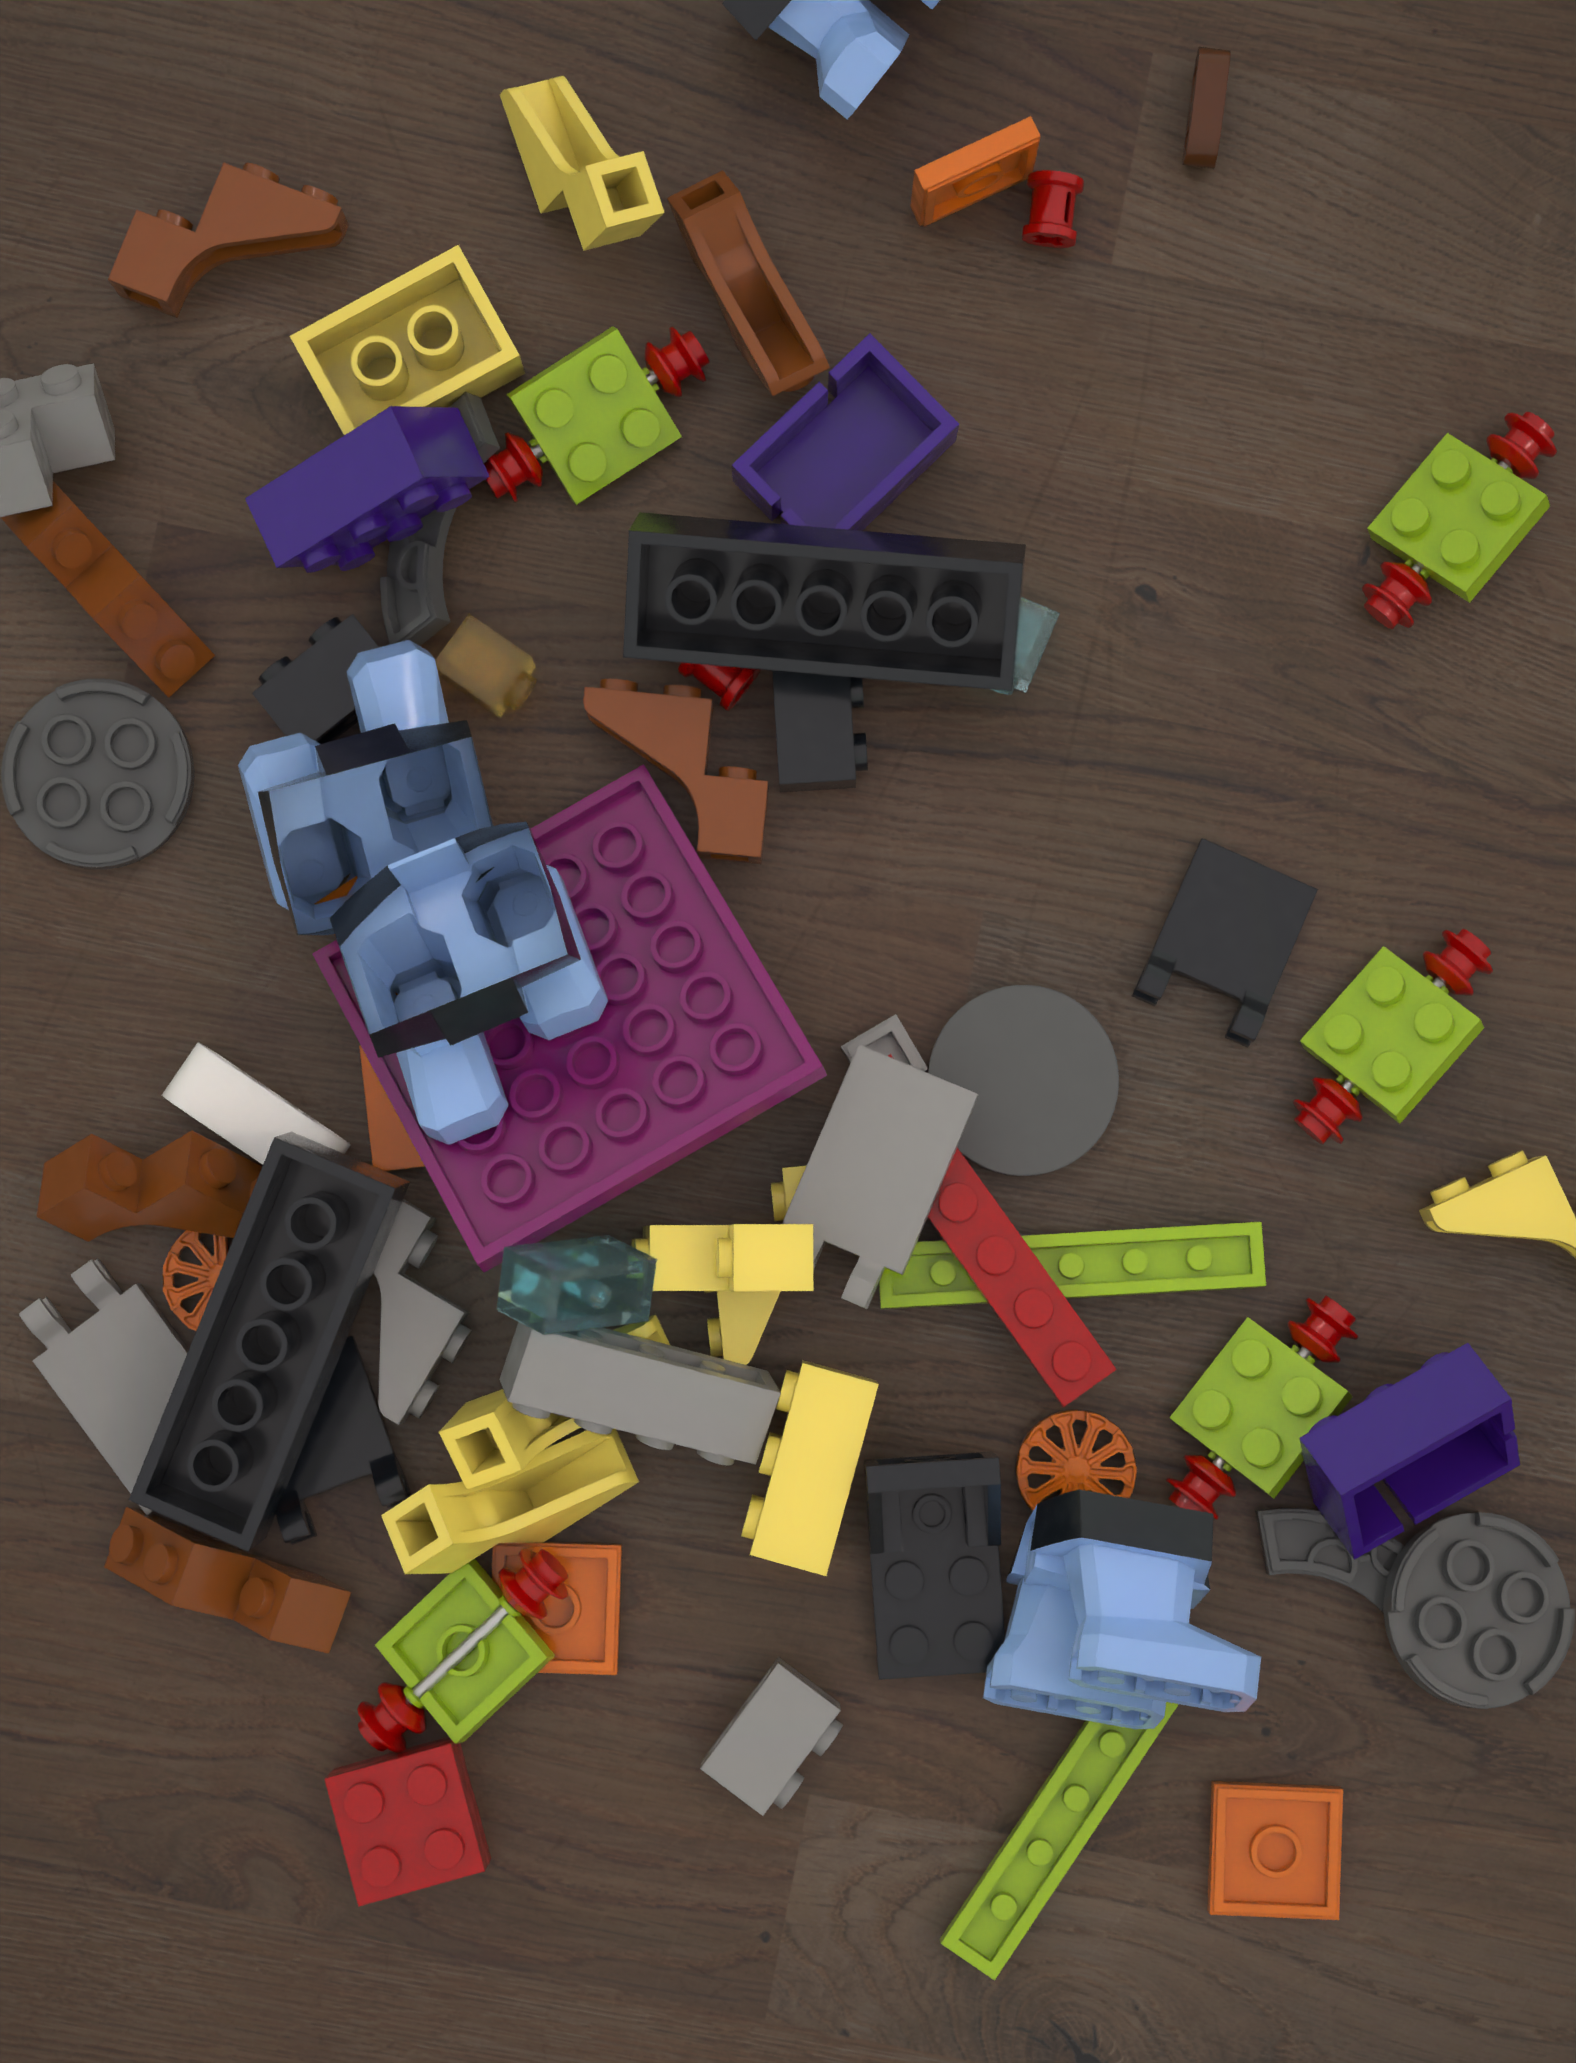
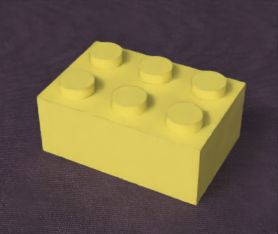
(410, 344)
(810, 1467)

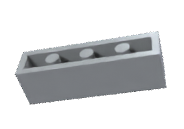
(642, 1389)

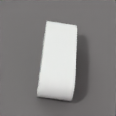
(240, 1106)

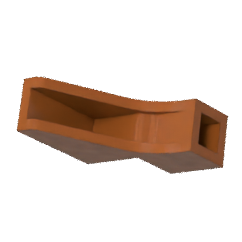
(242, 220)
(747, 285)
(112, 591)
(675, 737)
(181, 1186)
(226, 1582)

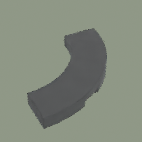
(413, 587)
(1306, 1544)

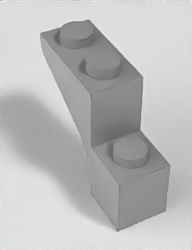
(415, 1321)

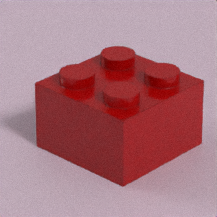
(407, 1820)

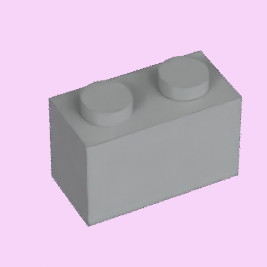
(772, 1738)

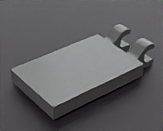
(880, 1165)
(112, 1367)

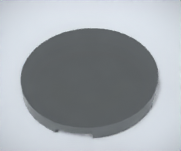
(98, 774)
(1039, 1075)
(1478, 1610)

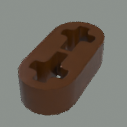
(1206, 107)

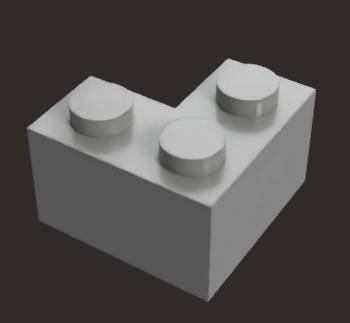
(50, 428)

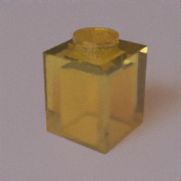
(486, 667)

